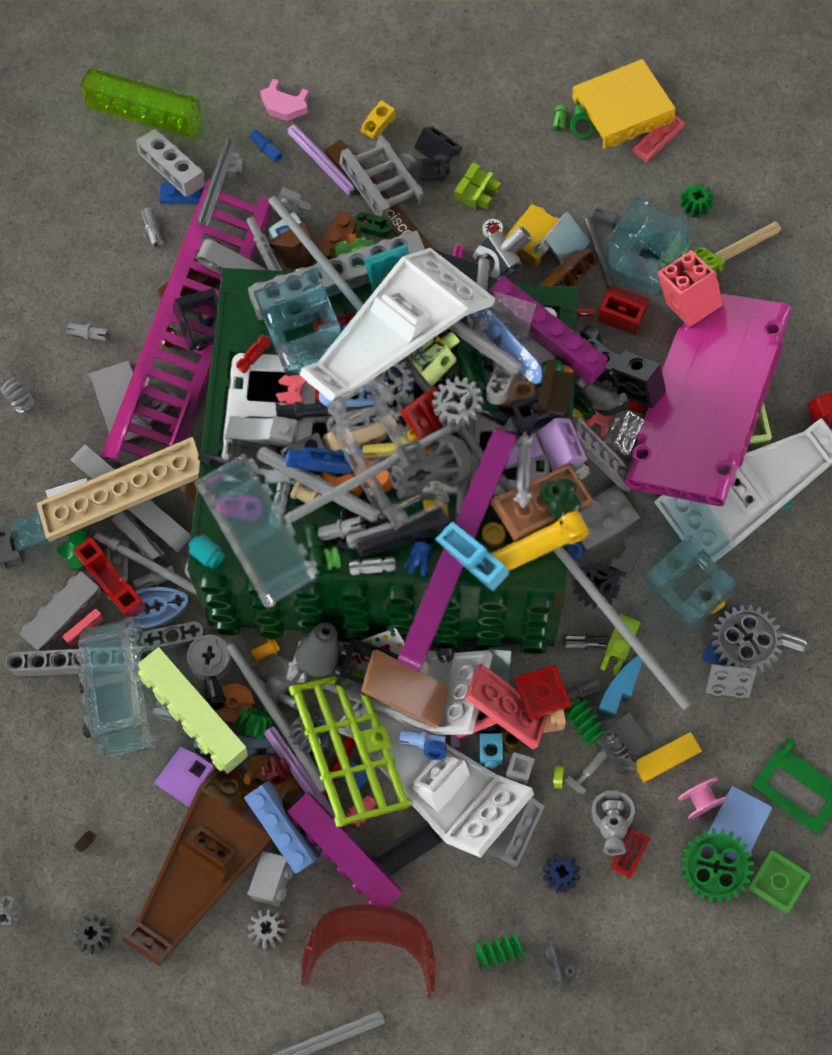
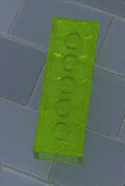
(141, 102)

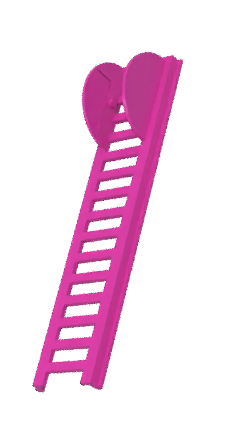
(139, 381)

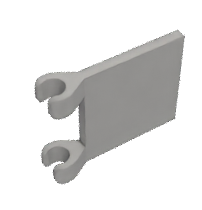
(563, 239)

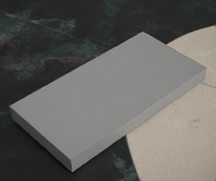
(110, 386)

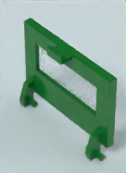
(796, 788)

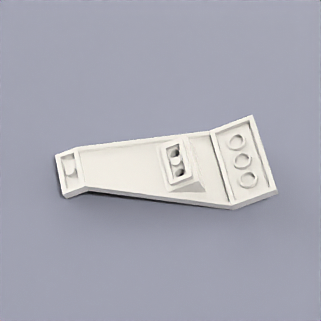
(458, 714)
(453, 794)

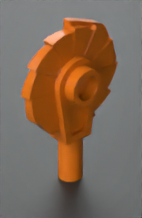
(237, 698)

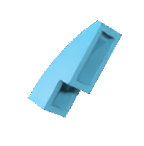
(473, 556)

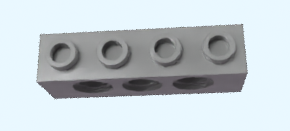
(171, 162)

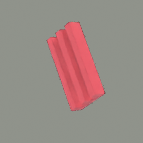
(91, 620)

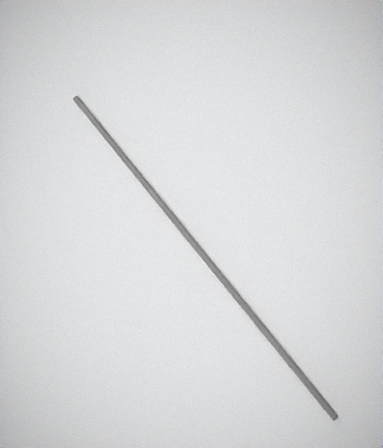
(503, 482)

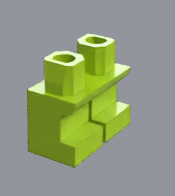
(474, 187)

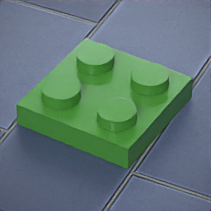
(779, 882)

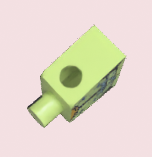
(434, 357)

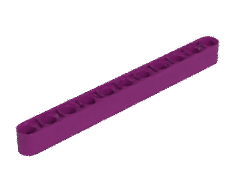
(448, 567)

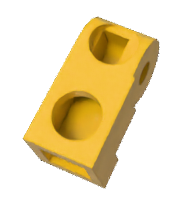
(378, 120)

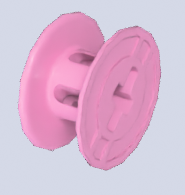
(703, 798)

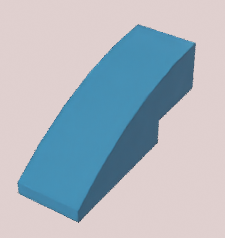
(620, 687)

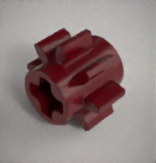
(275, 770)

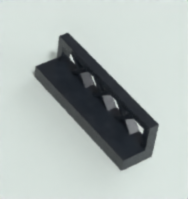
(421, 528)

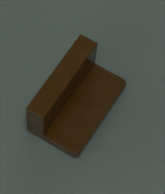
(555, 390)

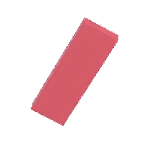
(657, 139)

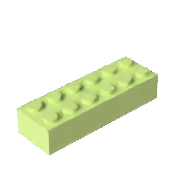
(192, 709)

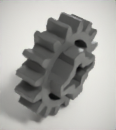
(398, 379)

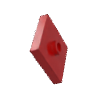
(542, 692)

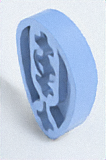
(167, 612)

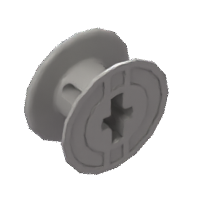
(200, 651)

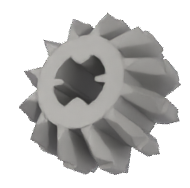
(17, 395)
(258, 931)

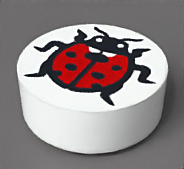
(492, 226)

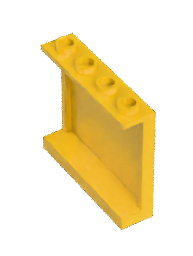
(625, 103)

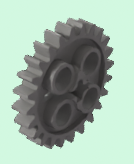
(761, 628)

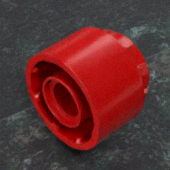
(821, 408)

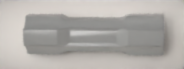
(127, 525)

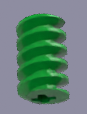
(585, 722)
(498, 951)

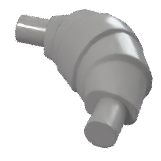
(599, 397)

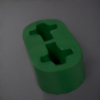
(373, 224)

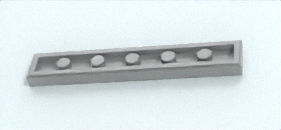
(601, 454)

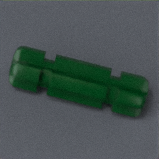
(583, 406)

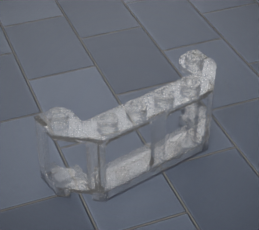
(381, 392)

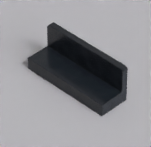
(407, 848)

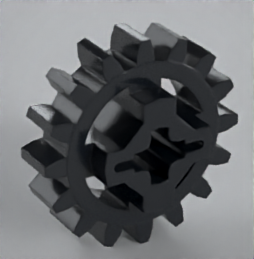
(604, 581)

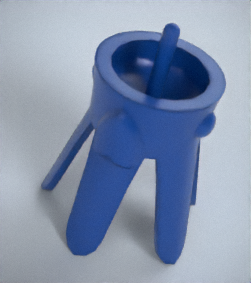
(419, 552)

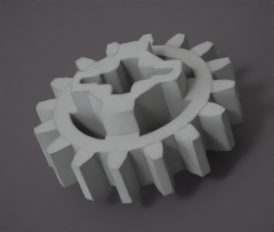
(455, 391)

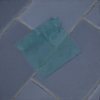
(29, 532)

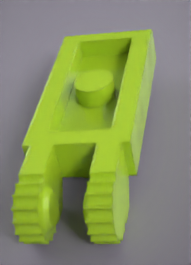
(618, 645)

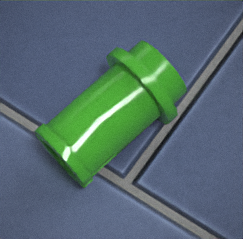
(561, 113)

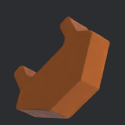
(285, 789)

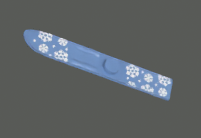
(509, 343)

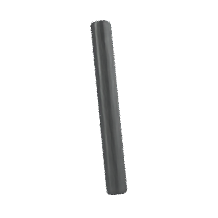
(216, 182)

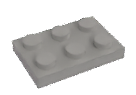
(607, 517)

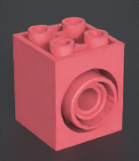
(690, 288)

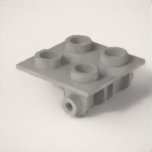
(730, 681)

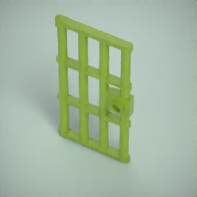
(366, 741)

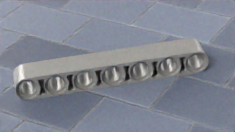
(146, 511)
(51, 658)

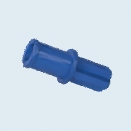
(266, 145)

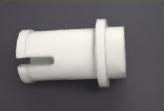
(581, 470)

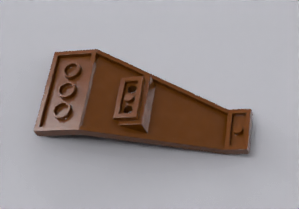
(192, 872)

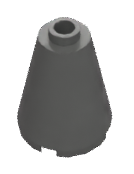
(319, 651)

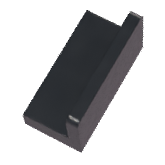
(436, 145)

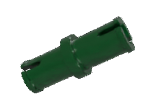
(315, 546)

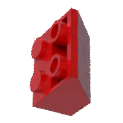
(623, 309)

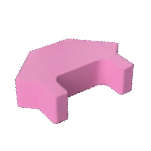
(282, 104)

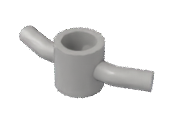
(278, 692)

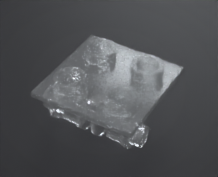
(515, 315)

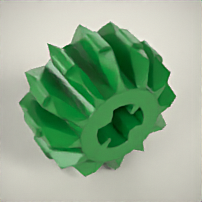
(699, 206)
(253, 722)

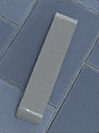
(217, 257)

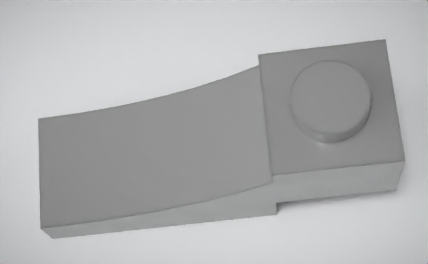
(268, 431)

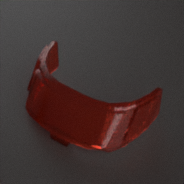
(370, 924)

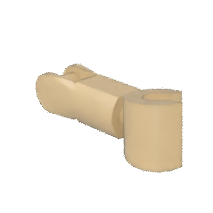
(364, 436)

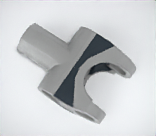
(503, 251)

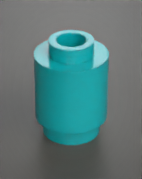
(206, 551)

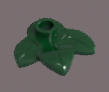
(560, 497)

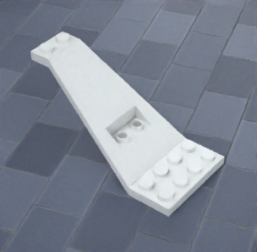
(404, 312)
(768, 475)

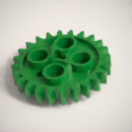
(712, 886)

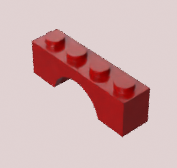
(109, 579)

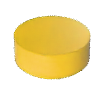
(493, 534)

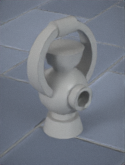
(613, 826)

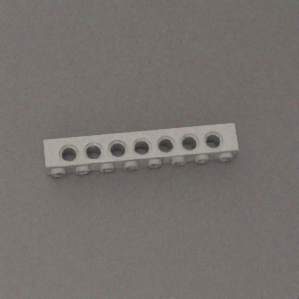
(345, 264)

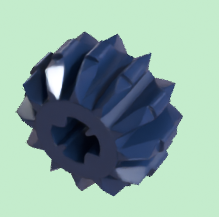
(554, 876)

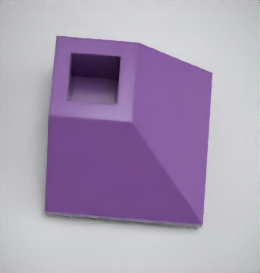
(184, 775)

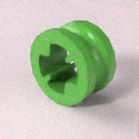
(332, 558)

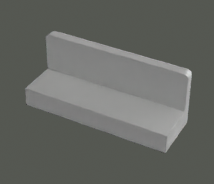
(515, 837)

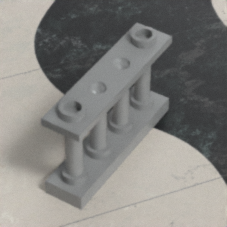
(370, 191)

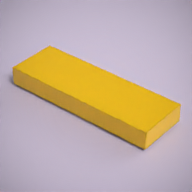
(667, 757)

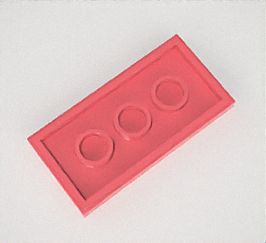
(504, 706)

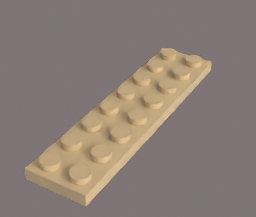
(119, 489)

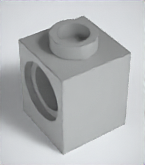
(520, 768)

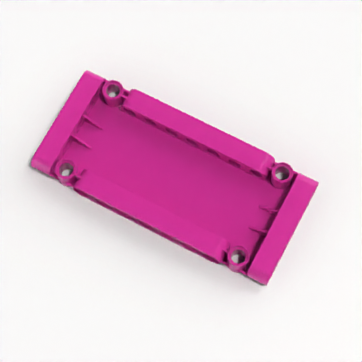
(711, 401)

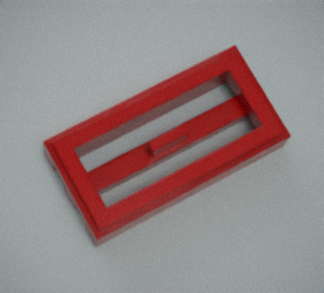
(621, 870)

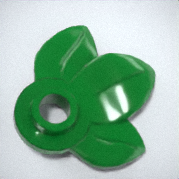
(66, 550)

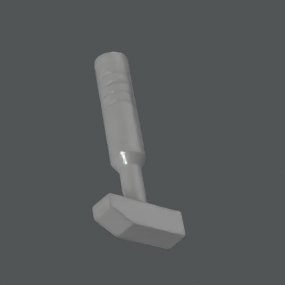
(590, 768)

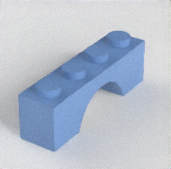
(293, 845)

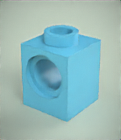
(487, 741)

